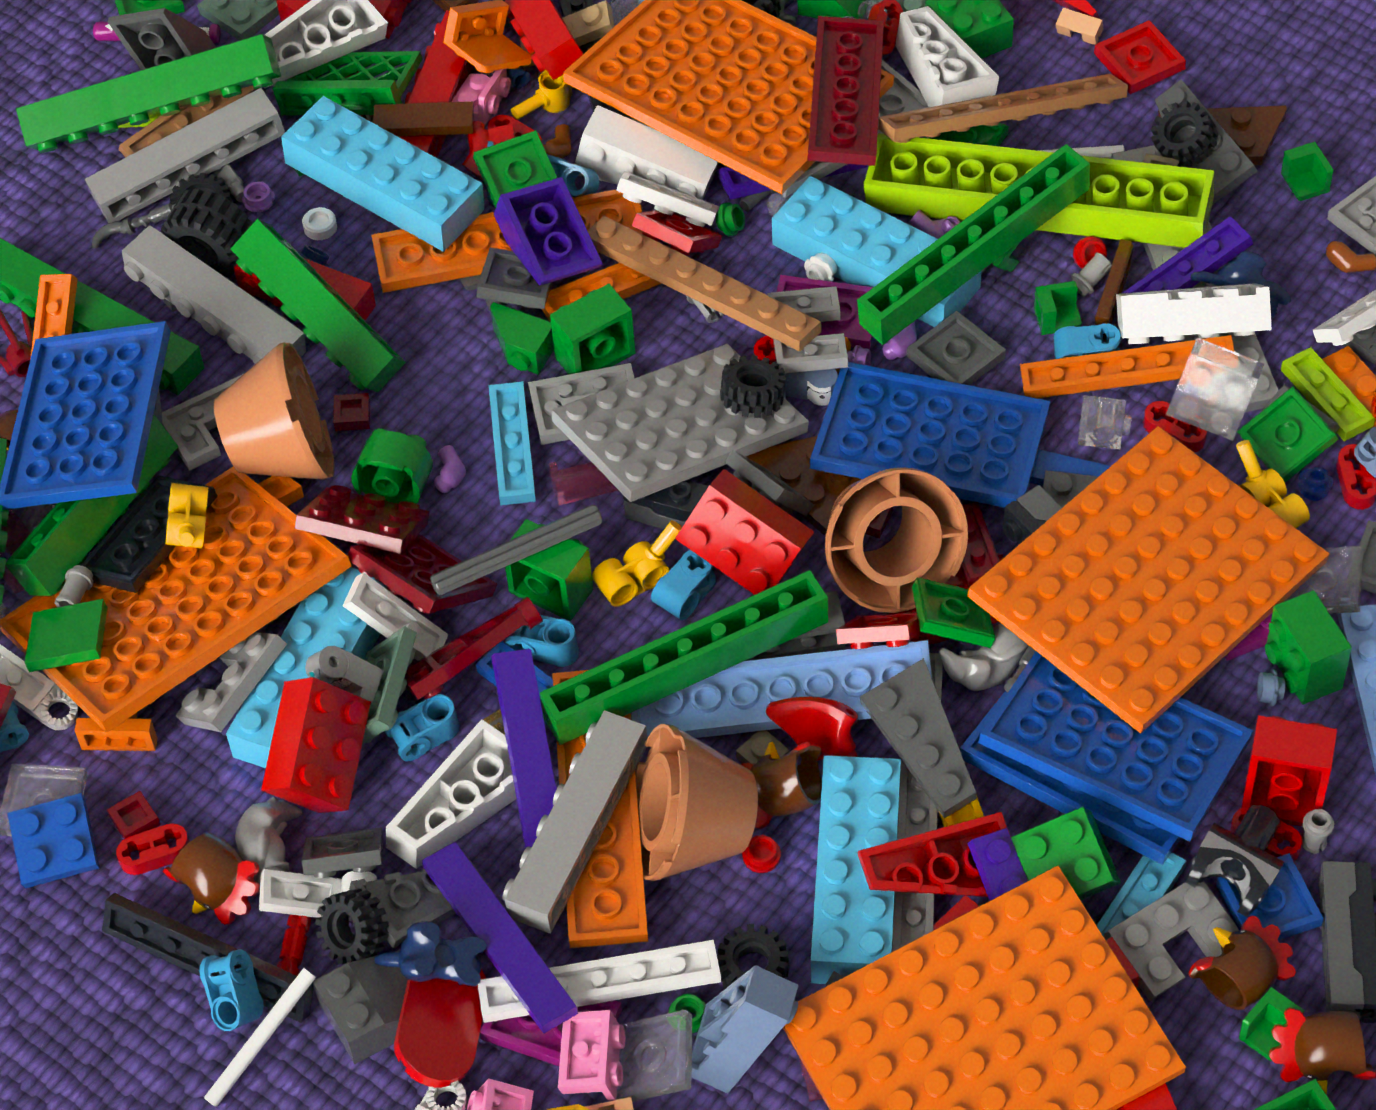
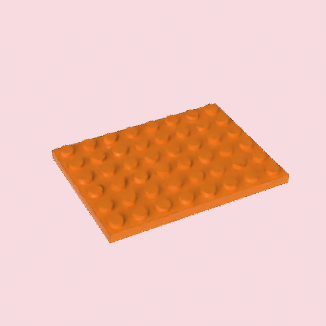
(713, 80)
(1148, 578)
(193, 602)
(988, 1015)

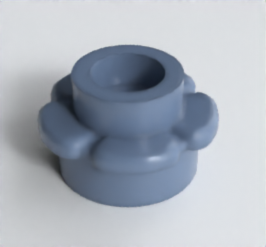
(1270, 687)

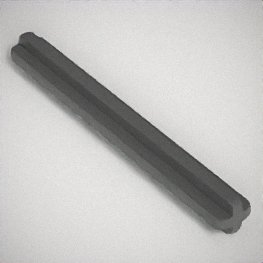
(516, 549)

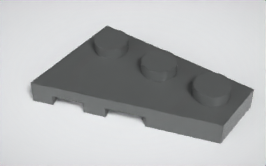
(407, 901)

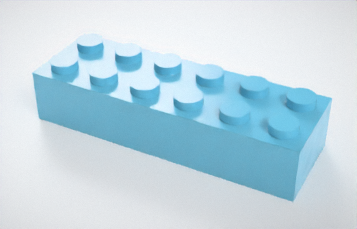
(383, 173)
(858, 238)
(315, 625)
(855, 813)

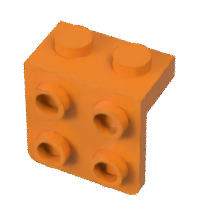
(478, 37)

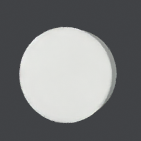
(319, 223)

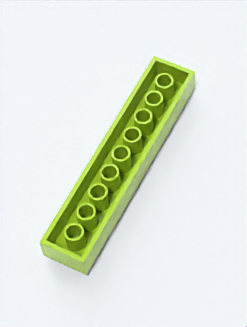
(1123, 200)

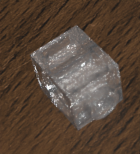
(1103, 422)

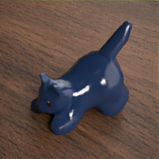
(1245, 269)
(429, 956)

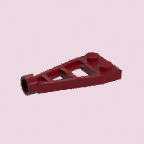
(429, 673)

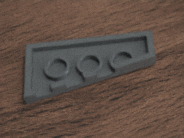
(1226, 159)
(920, 733)

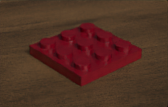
(363, 519)
(411, 574)

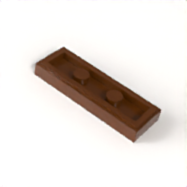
(425, 118)
(1115, 284)

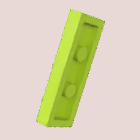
(1327, 393)

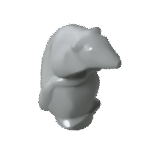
(986, 666)
(260, 831)

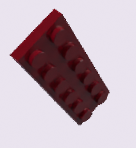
(846, 91)

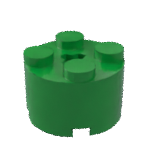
(393, 466)

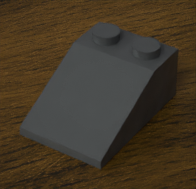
(159, 37)
(363, 1005)

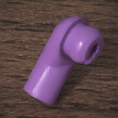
(934, 228)
(898, 344)
(452, 472)

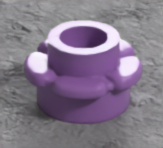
(258, 197)
(860, 356)

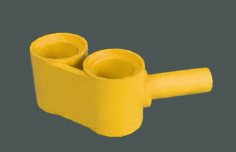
(551, 95)
(1270, 488)
(186, 515)
(641, 570)

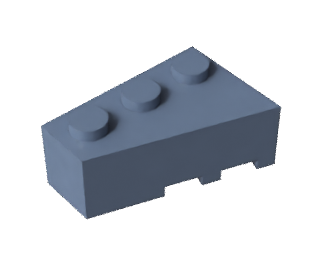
(741, 1026)

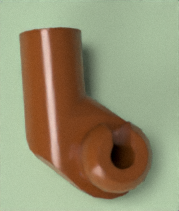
(561, 144)
(1347, 260)

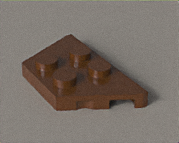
(1251, 127)
(792, 465)

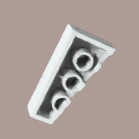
(323, 33)
(941, 61)
(621, 145)
(1194, 311)
(456, 798)

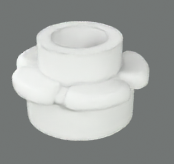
(820, 267)

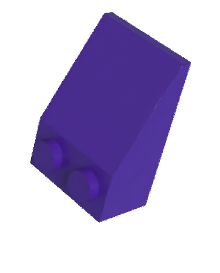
(546, 231)

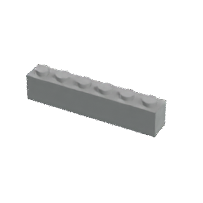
(191, 150)
(207, 296)
(575, 822)

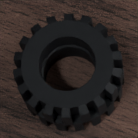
(207, 228)

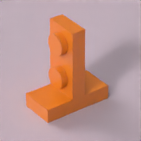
(129, 736)

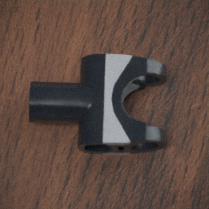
(1240, 857)

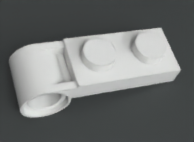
(302, 893)

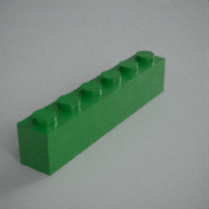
(317, 306)
(78, 525)

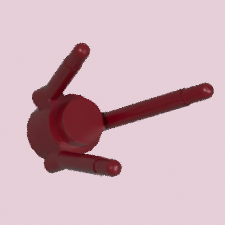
(18, 352)

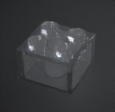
(1215, 389)

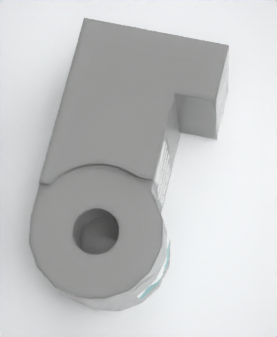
(345, 671)

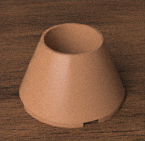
(273, 420)
(925, 546)
(691, 804)

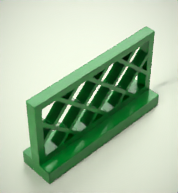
(356, 92)

